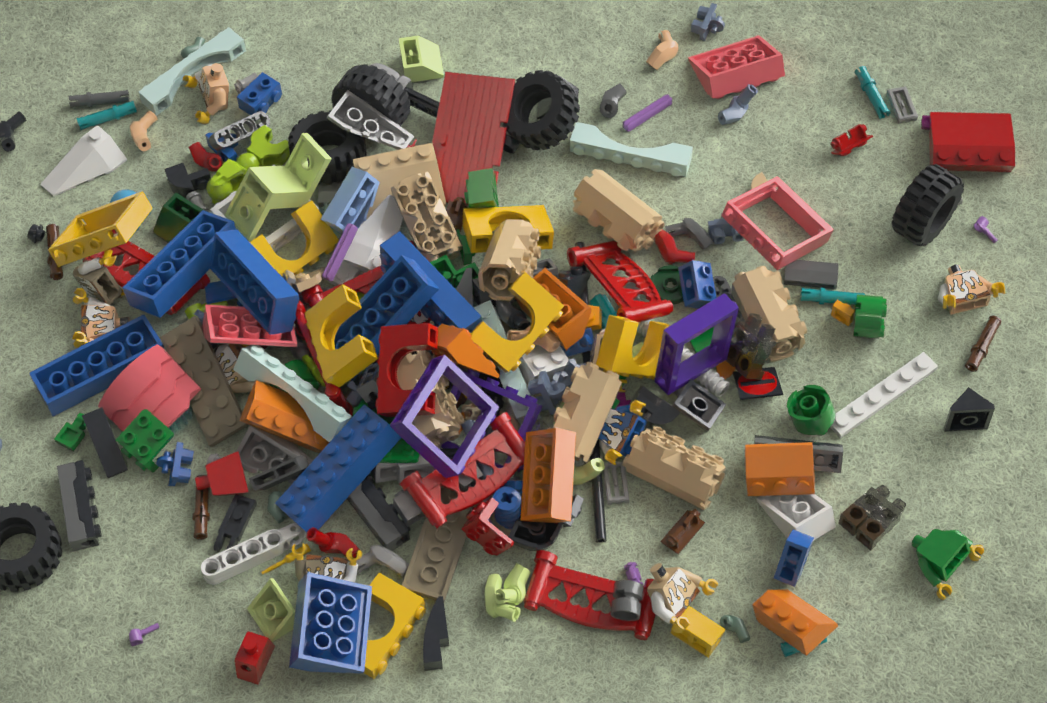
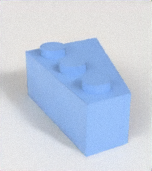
(351, 200)

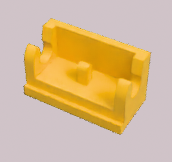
(701, 633)

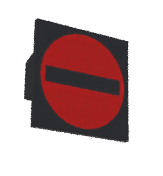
(754, 388)

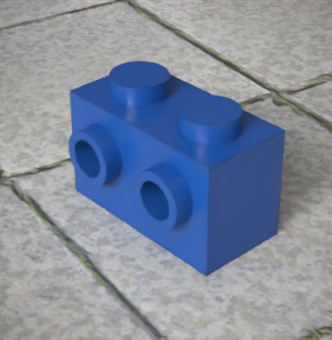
(259, 94)
(697, 283)

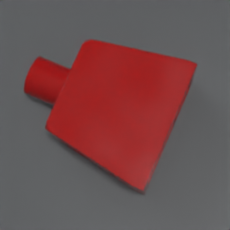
(224, 476)
(255, 654)

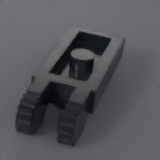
(235, 521)

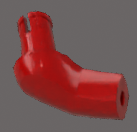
(205, 159)
(669, 250)
(332, 542)

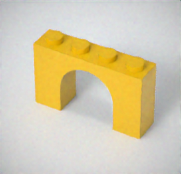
(481, 222)
(318, 238)
(543, 310)
(323, 322)
(617, 347)
(405, 608)

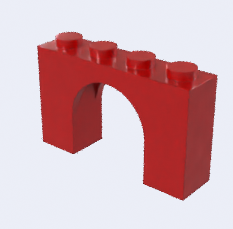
(394, 345)

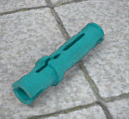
(869, 86)
(107, 115)
(827, 296)

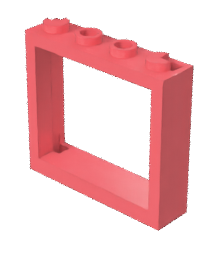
(793, 206)

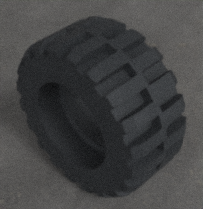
(375, 89)
(555, 123)
(328, 133)
(927, 205)
(43, 555)

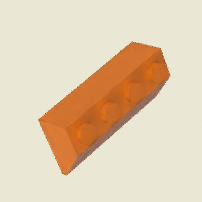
(575, 315)
(281, 416)
(548, 476)

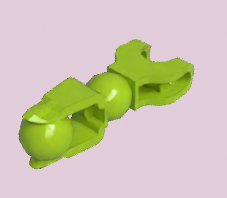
(258, 154)

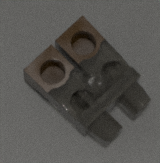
(751, 347)
(872, 516)

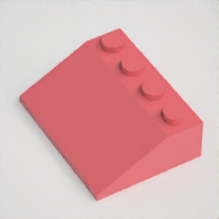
(737, 65)
(238, 326)

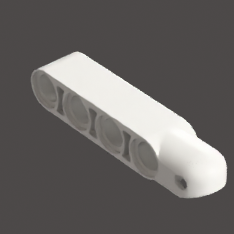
(242, 553)

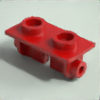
(843, 144)

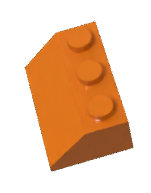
(780, 469)
(793, 619)

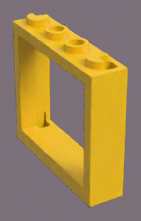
(95, 236)

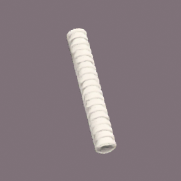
(709, 379)

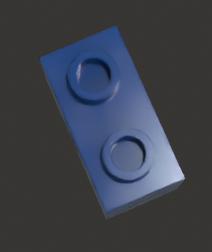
(793, 558)

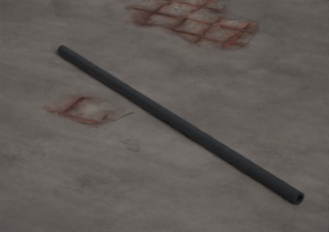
(597, 485)

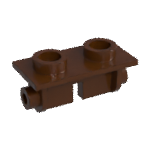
(455, 212)
(683, 531)

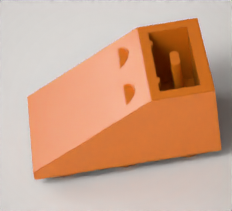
(462, 351)

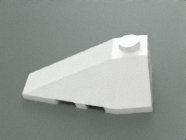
(88, 158)
(374, 231)

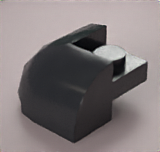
(656, 409)
(535, 535)

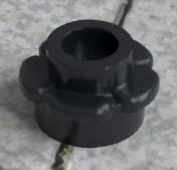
(36, 233)

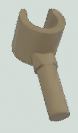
(473, 411)

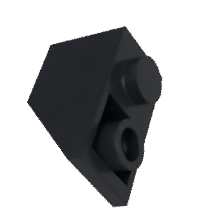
(574, 279)

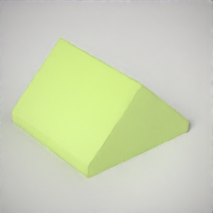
(272, 611)

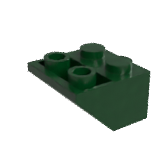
(175, 217)

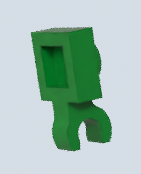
(466, 254)
(71, 435)

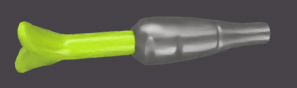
(303, 353)

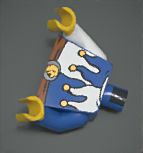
(620, 430)

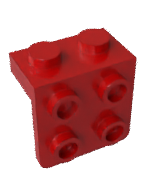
(483, 532)

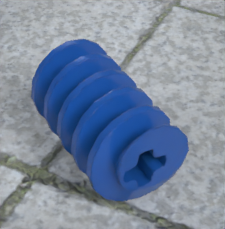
(508, 508)

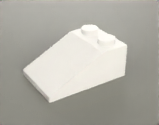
(542, 360)
(799, 512)

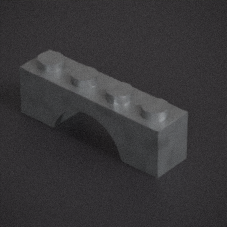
(410, 511)

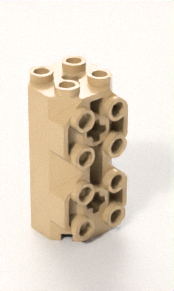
(617, 211)
(426, 217)
(509, 255)
(763, 294)
(587, 406)
(447, 419)
(674, 468)

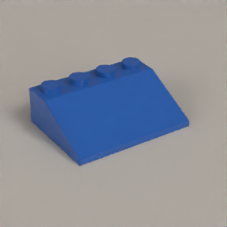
(330, 625)

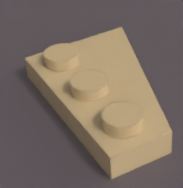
(305, 281)

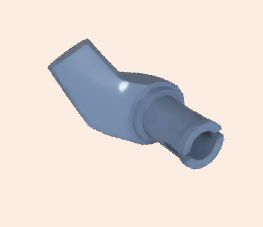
(737, 106)

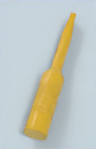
(287, 559)

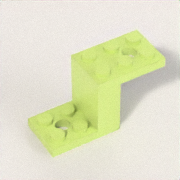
(277, 186)

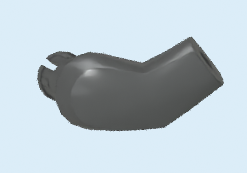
(610, 100)
(693, 230)

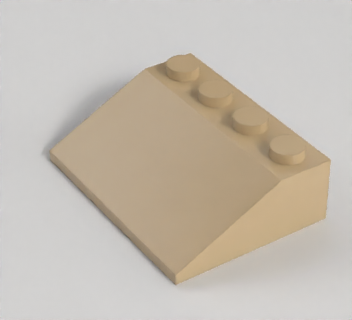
(398, 165)

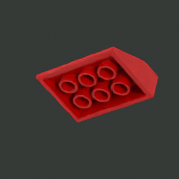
(972, 141)

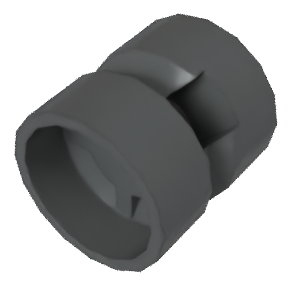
(627, 599)

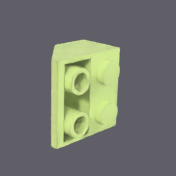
(420, 59)

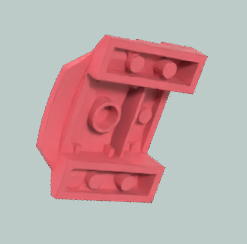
(149, 383)

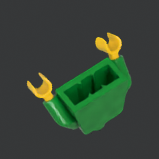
(942, 554)

